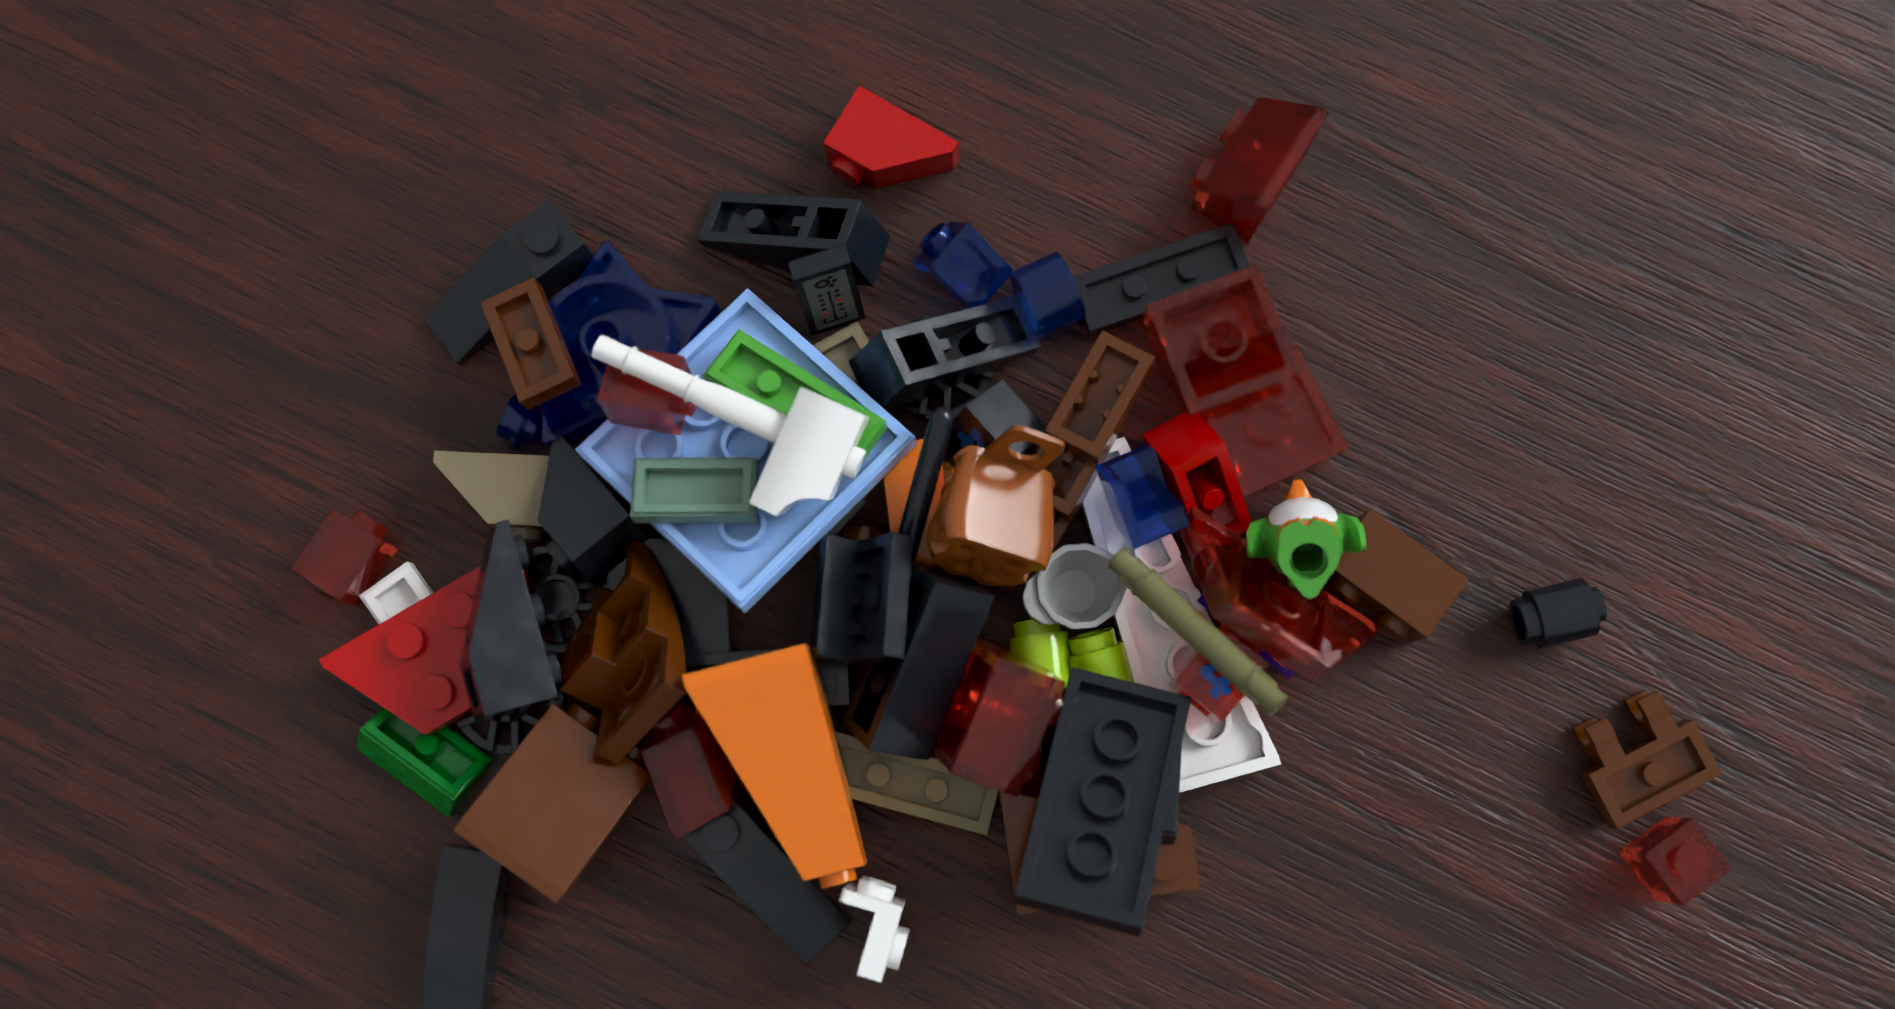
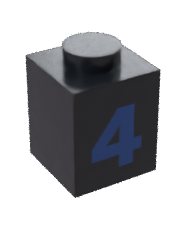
(990, 417)

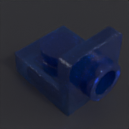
(963, 262)

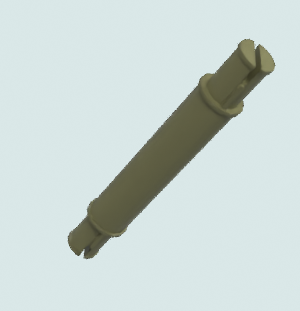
(1197, 631)

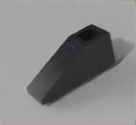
(503, 646)

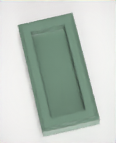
(694, 490)

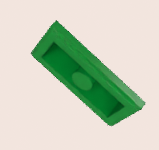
(434, 766)

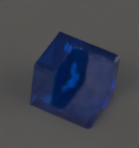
(1139, 497)

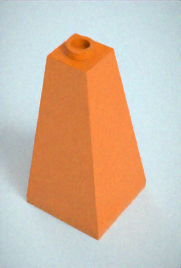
(784, 747)

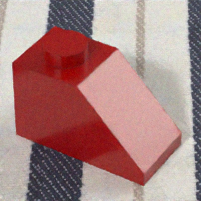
(885, 144)
(1199, 469)

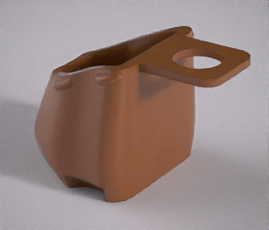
(997, 511)

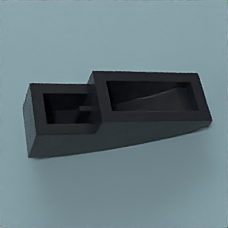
(464, 929)

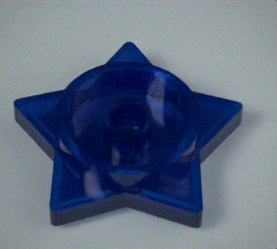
(619, 305)

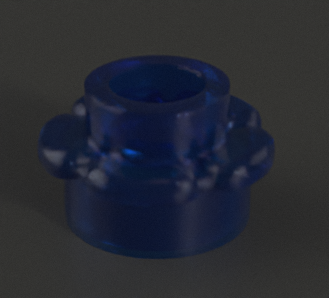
(519, 424)

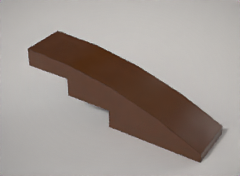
(1091, 421)

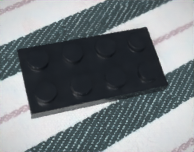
(1103, 802)

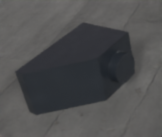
(582, 516)

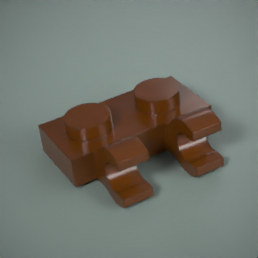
(1649, 773)

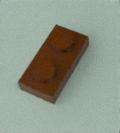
(530, 343)

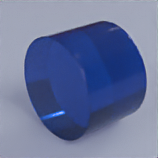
(1048, 294)

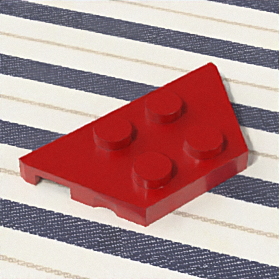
(415, 658)

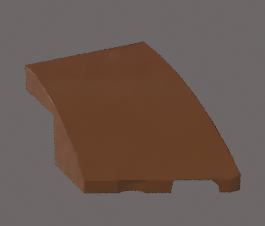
(628, 655)

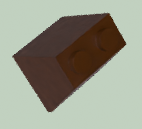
(554, 802)

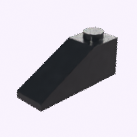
(789, 227)
(535, 247)
(942, 351)
(765, 878)

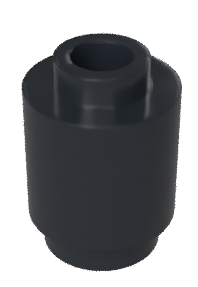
(1557, 613)

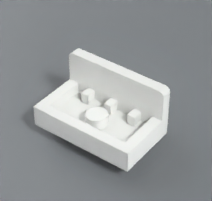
(886, 936)

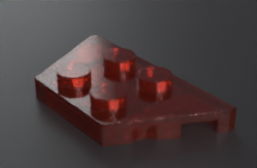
(1261, 606)

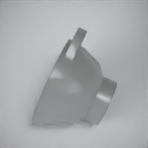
(1074, 588)

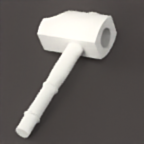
(811, 443)

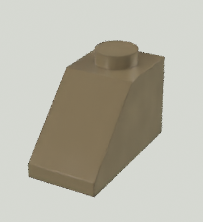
(500, 487)

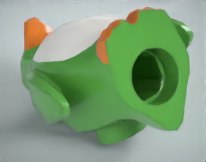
(1305, 539)

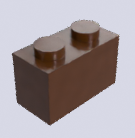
(1396, 581)

